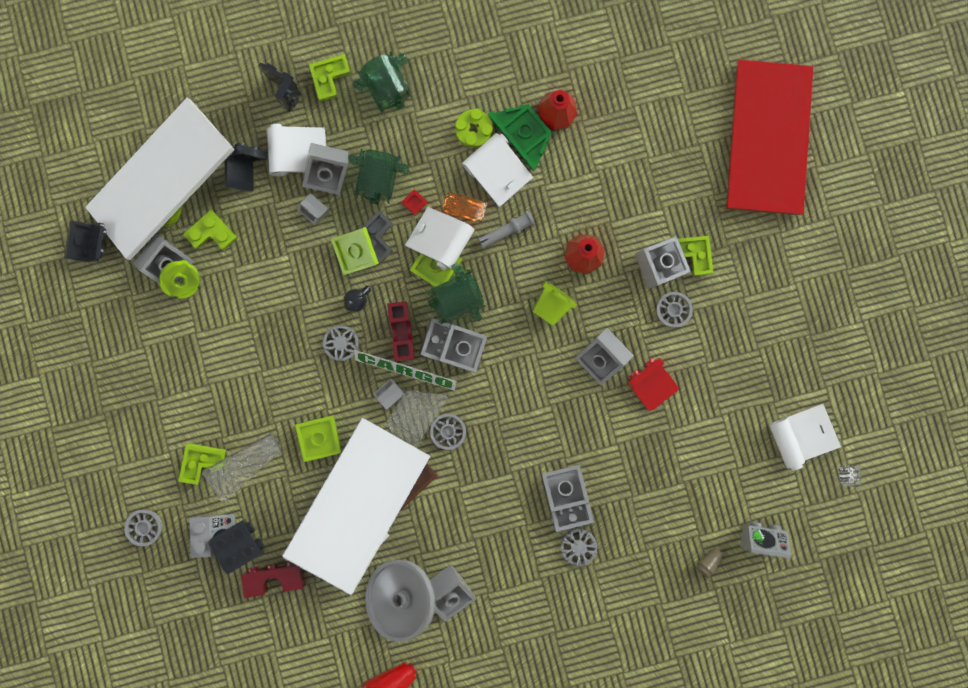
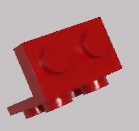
(652, 384)

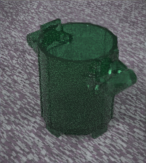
(385, 81)
(376, 174)
(457, 296)

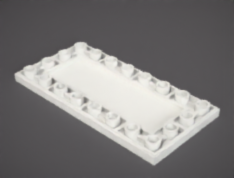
(159, 178)
(356, 506)

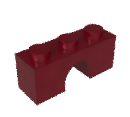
(401, 330)
(255, 580)

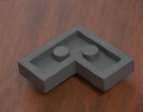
(376, 228)

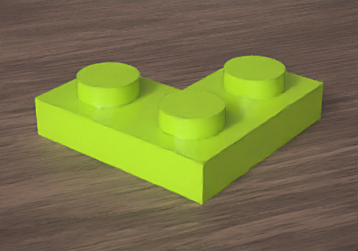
(324, 73)
(210, 227)
(700, 253)
(195, 458)

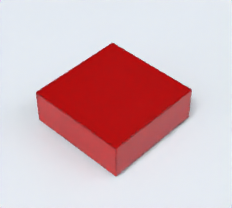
(414, 202)

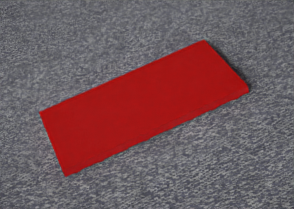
(770, 137)

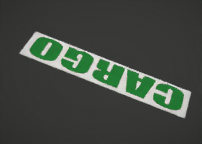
(405, 370)

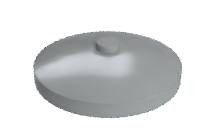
(400, 600)

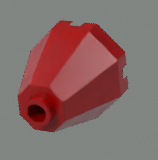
(557, 110)
(580, 259)

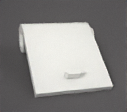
(290, 147)
(495, 167)
(440, 237)
(804, 436)

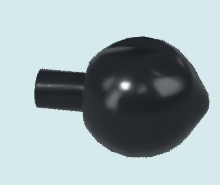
(356, 299)

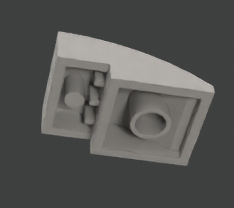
(453, 345)
(567, 498)

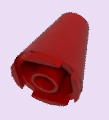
(397, 677)

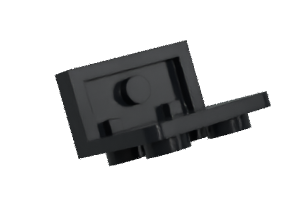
(288, 91)
(239, 167)
(84, 241)
(236, 546)

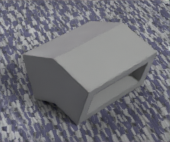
(313, 209)
(389, 394)

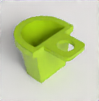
(552, 303)

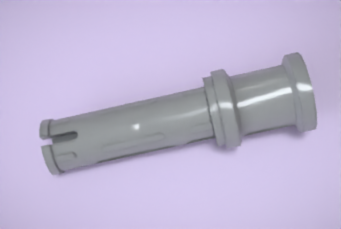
(514, 226)

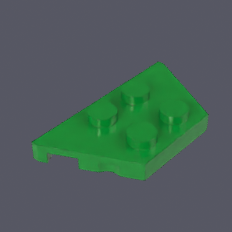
(524, 132)

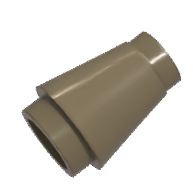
(709, 563)

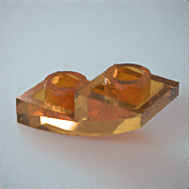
(464, 205)

